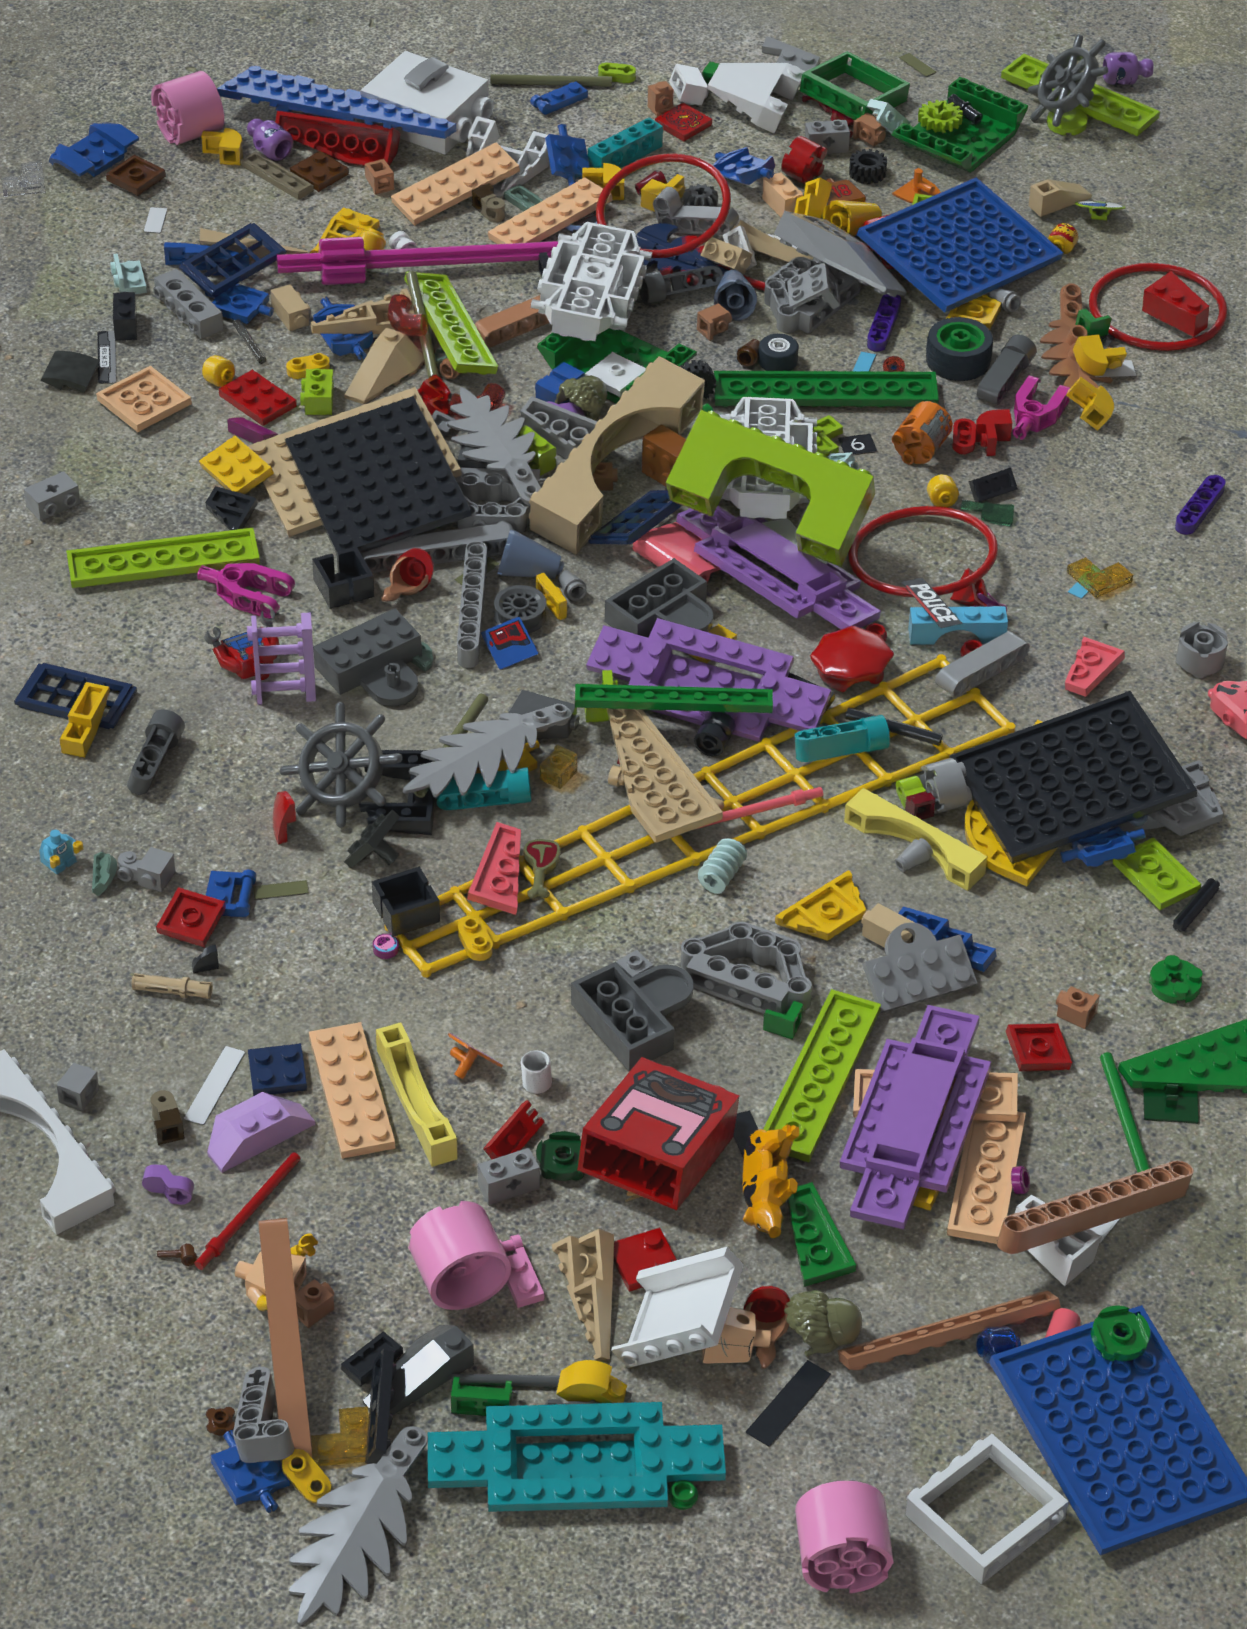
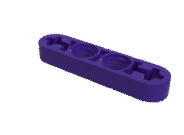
(883, 322)
(1195, 502)

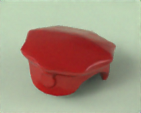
(851, 657)

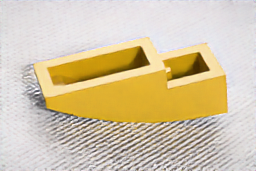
(814, 199)
(84, 719)

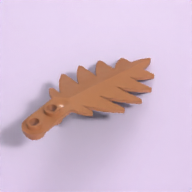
(1066, 336)

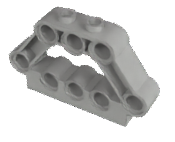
(813, 313)
(493, 487)
(711, 972)

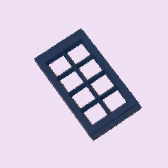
(209, 287)
(631, 514)
(35, 681)

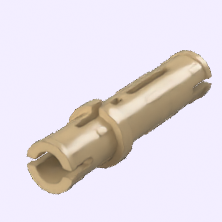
(182, 987)

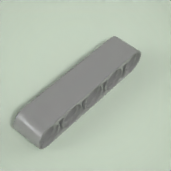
(982, 664)

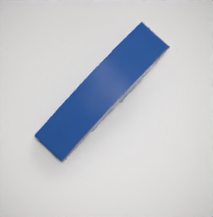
(179, 252)
(979, 955)

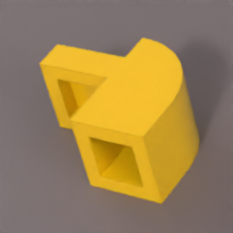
(226, 144)
(601, 177)
(654, 188)
(1094, 358)
(1096, 402)
(590, 1381)

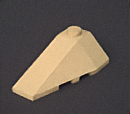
(386, 363)

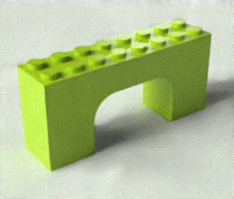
(725, 450)

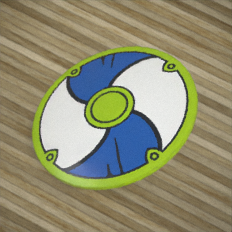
(1099, 205)

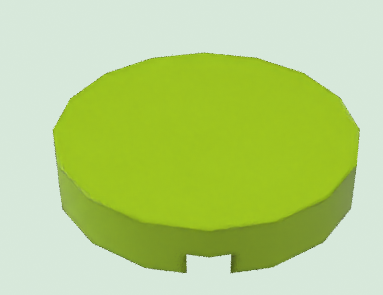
(1071, 122)

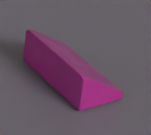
(249, 430)

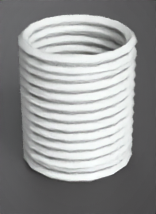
(536, 1072)

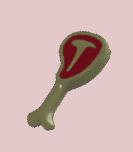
(544, 858)

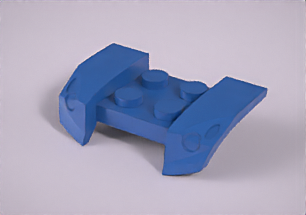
(97, 151)

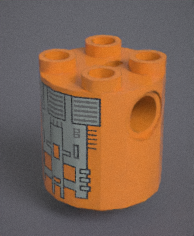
(922, 433)

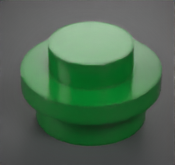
(683, 1495)

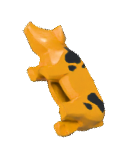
(766, 1178)

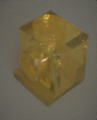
(558, 767)

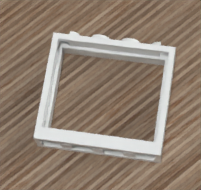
(986, 1565)

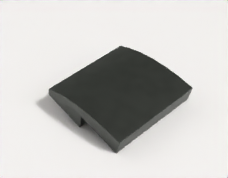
(70, 370)

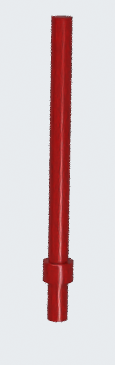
(217, 1244)

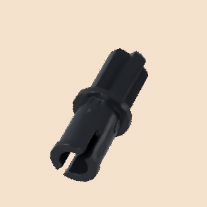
(968, 111)

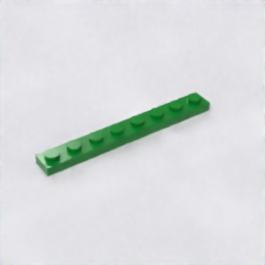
(673, 698)

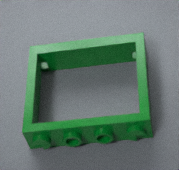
(817, 85)

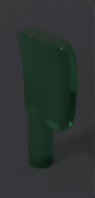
(994, 513)

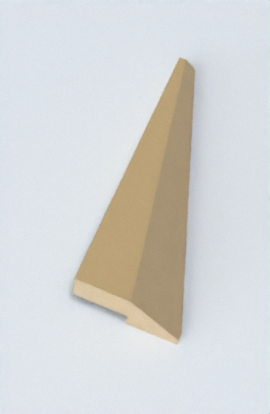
(768, 245)

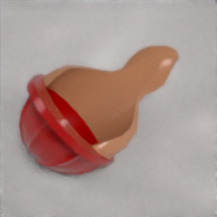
(409, 574)
(768, 1306)

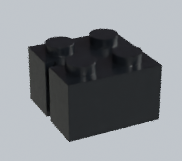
(351, 582)
(405, 901)

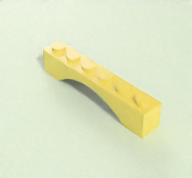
(876, 815)
(427, 1121)

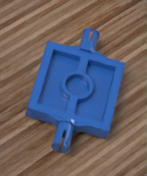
(566, 155)
(242, 303)
(1103, 847)
(248, 1480)

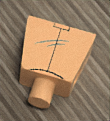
(737, 1339)

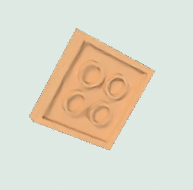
(144, 398)

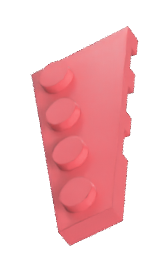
(498, 871)

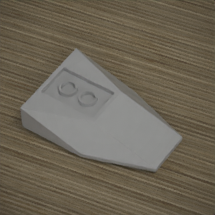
(837, 249)

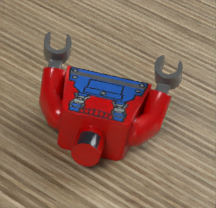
(237, 652)

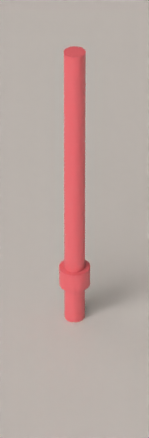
(796, 797)

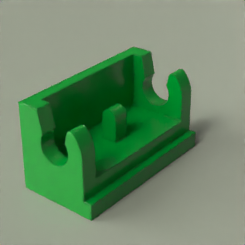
(474, 1399)

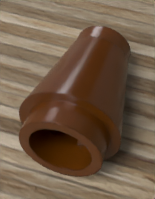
(748, 353)

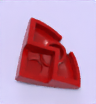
(435, 394)
(283, 814)

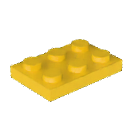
(236, 466)

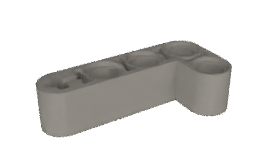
(689, 218)
(254, 1431)

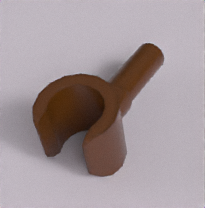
(186, 1254)

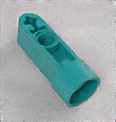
(842, 739)
(505, 789)

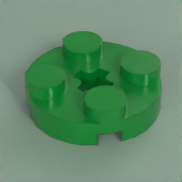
(1178, 969)
(1115, 1347)

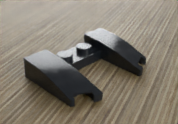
(417, 813)

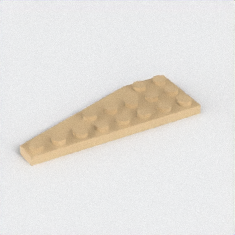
(657, 781)

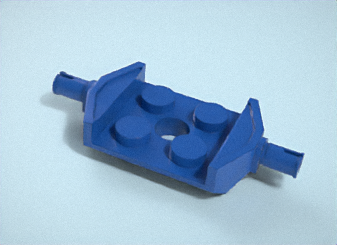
(744, 167)
(340, 343)

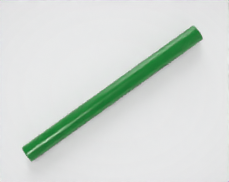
(1124, 1112)

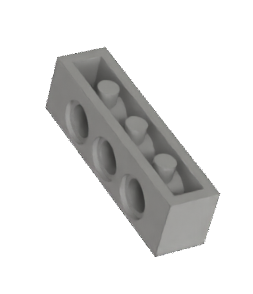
(188, 303)

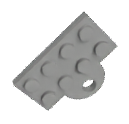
(918, 968)

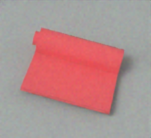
(675, 542)

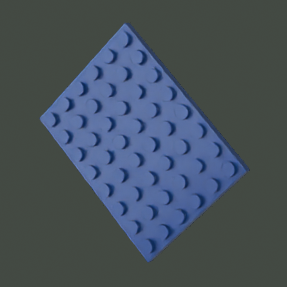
(960, 244)
(1121, 1435)

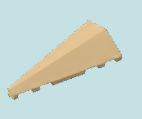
(210, 237)
(359, 319)
(589, 1272)

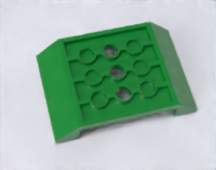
(969, 143)
(589, 353)

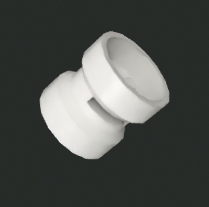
(401, 240)

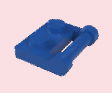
(222, 887)

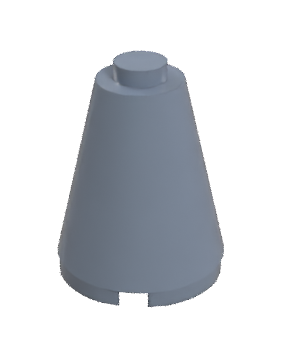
(736, 295)
(528, 558)

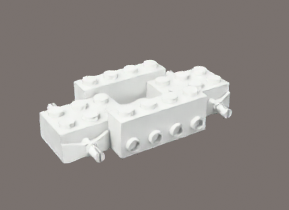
(591, 281)
(774, 418)

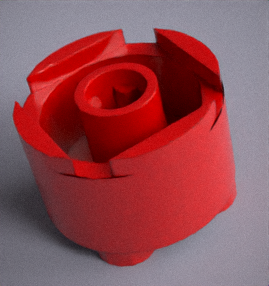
(804, 160)

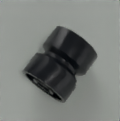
(714, 733)

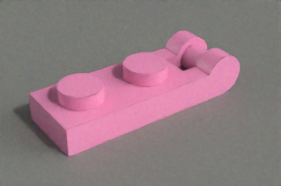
(522, 1280)

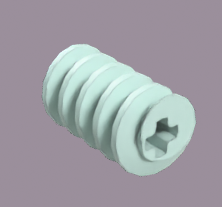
(722, 865)

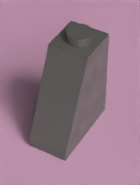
(531, 701)

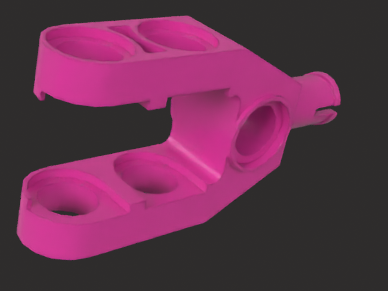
(1032, 414)
(235, 577)

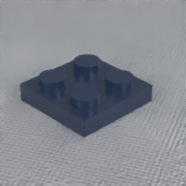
(277, 1069)

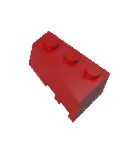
(1176, 305)

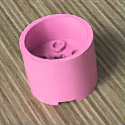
(187, 107)
(459, 1256)
(844, 1536)

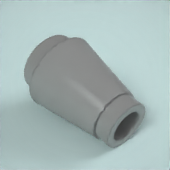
(1009, 300)
(573, 587)
(915, 854)

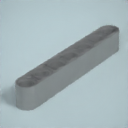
(441, 546)
(472, 604)

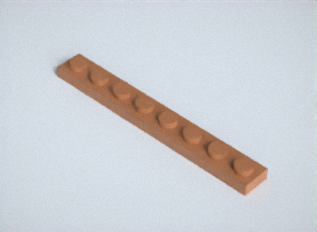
(939, 1333)

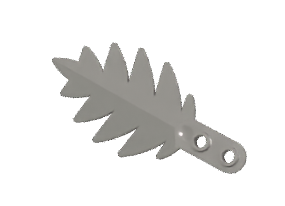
(495, 441)
(483, 749)
(357, 1528)

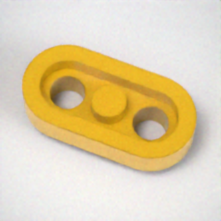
(297, 366)
(472, 934)
(306, 1475)

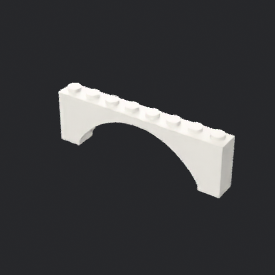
(79, 1185)

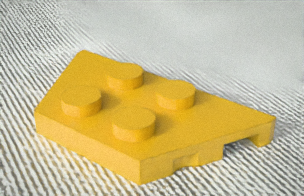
(980, 309)
(826, 909)

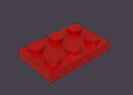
(257, 397)

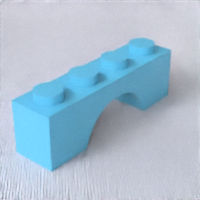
(984, 622)

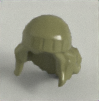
(586, 392)
(823, 1321)

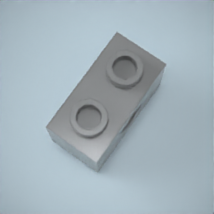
(829, 134)
(52, 496)
(508, 1176)

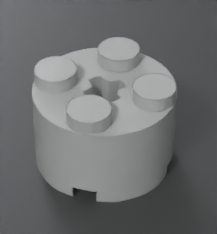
(1202, 649)
(947, 784)

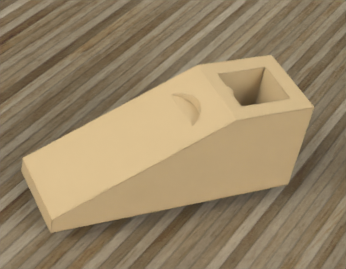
(1055, 195)

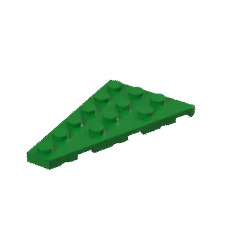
(1196, 1064)

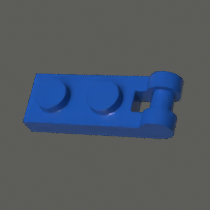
(559, 98)

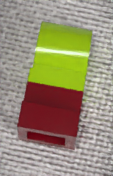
(914, 795)

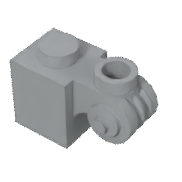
(151, 872)

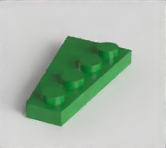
(817, 1239)

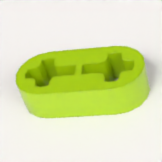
(619, 72)

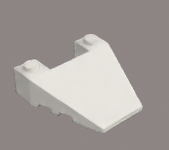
(751, 87)
(530, 161)

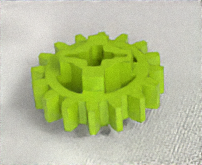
(940, 116)

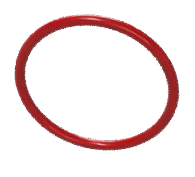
(662, 158)
(1160, 267)
(918, 511)

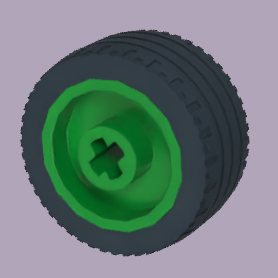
(959, 349)

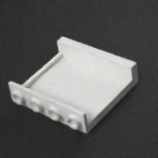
(682, 1307)

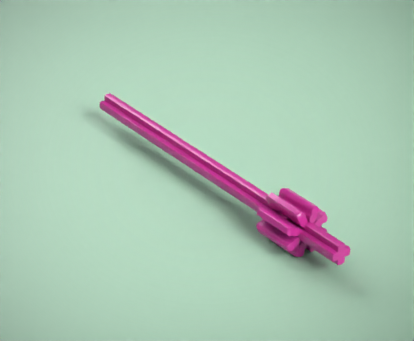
(346, 259)

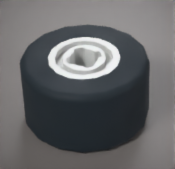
(778, 352)

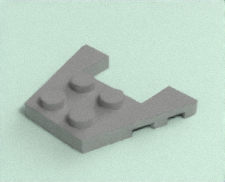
(790, 54)
(1195, 812)

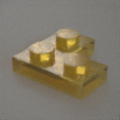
(1099, 581)
(346, 1446)

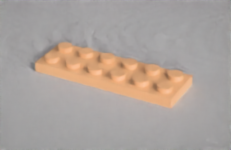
(454, 183)
(550, 214)
(351, 1090)
(996, 1102)
(985, 1179)

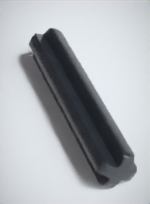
(1196, 905)

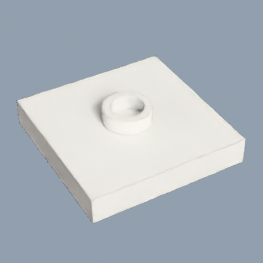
(616, 373)

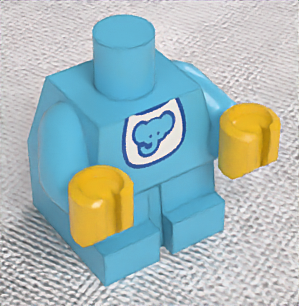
(57, 851)

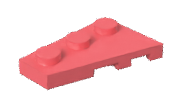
(1092, 665)

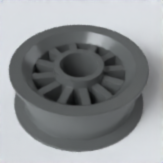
(521, 602)

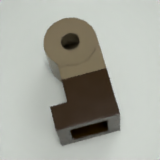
(488, 204)
(167, 1122)

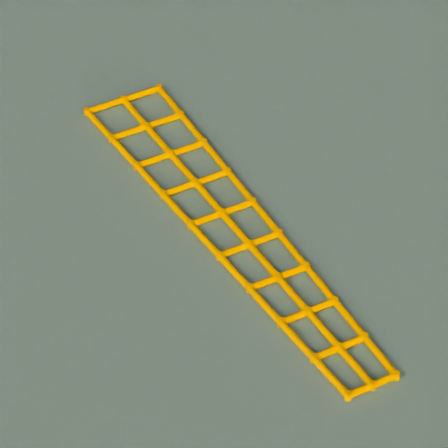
(730, 802)

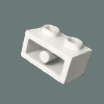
(689, 85)

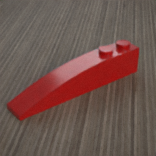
(342, 139)

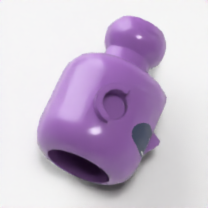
(1125, 68)
(270, 139)

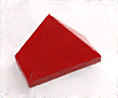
(969, 595)

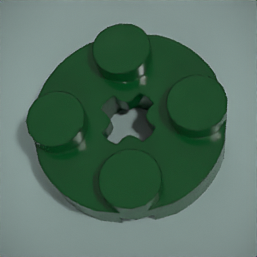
(549, 1151)

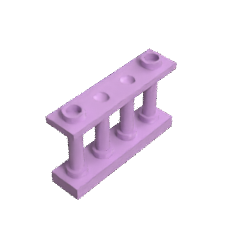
(303, 648)

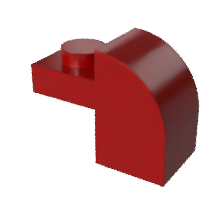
(993, 427)

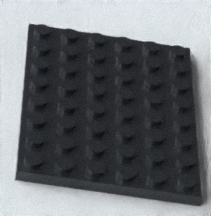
(377, 477)
(1073, 776)

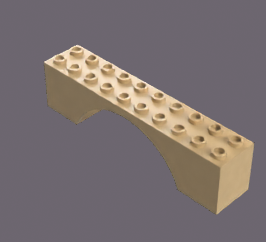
(569, 502)

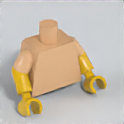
(254, 1273)

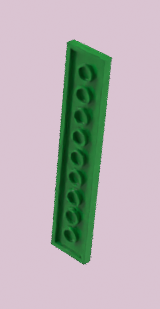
(828, 387)

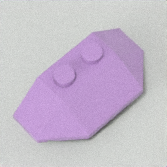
(254, 1128)

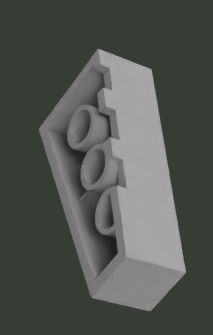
(556, 425)

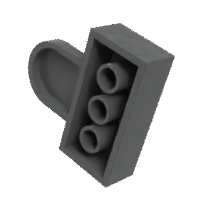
(667, 594)
(373, 657)
(632, 1010)

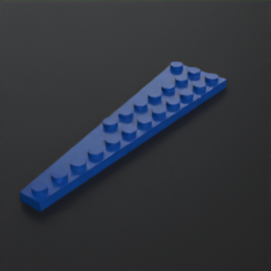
(329, 102)

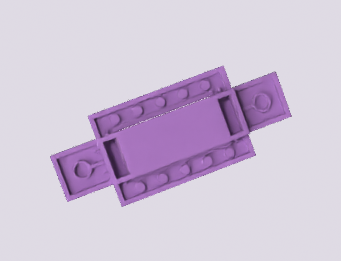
(821, 586)
(652, 663)
(903, 1112)

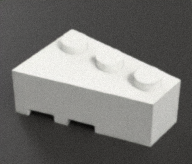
(1065, 1256)

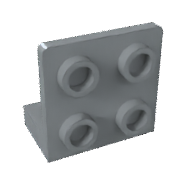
(814, 283)

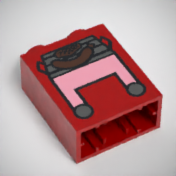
(658, 1133)

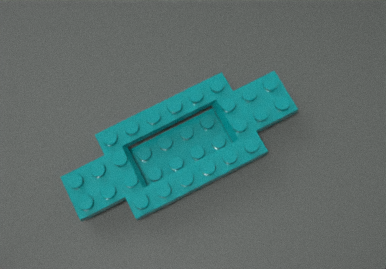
(576, 1472)

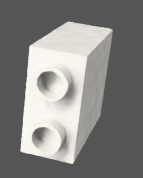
(453, 96)

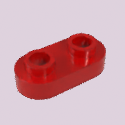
(964, 436)

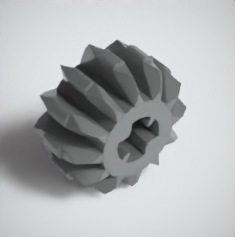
(700, 196)

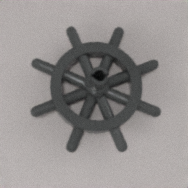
(1068, 80)
(341, 764)

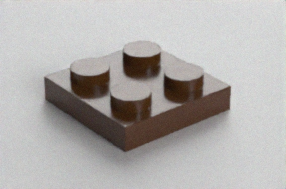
(320, 170)
(135, 175)

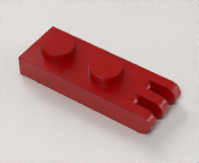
(514, 1132)

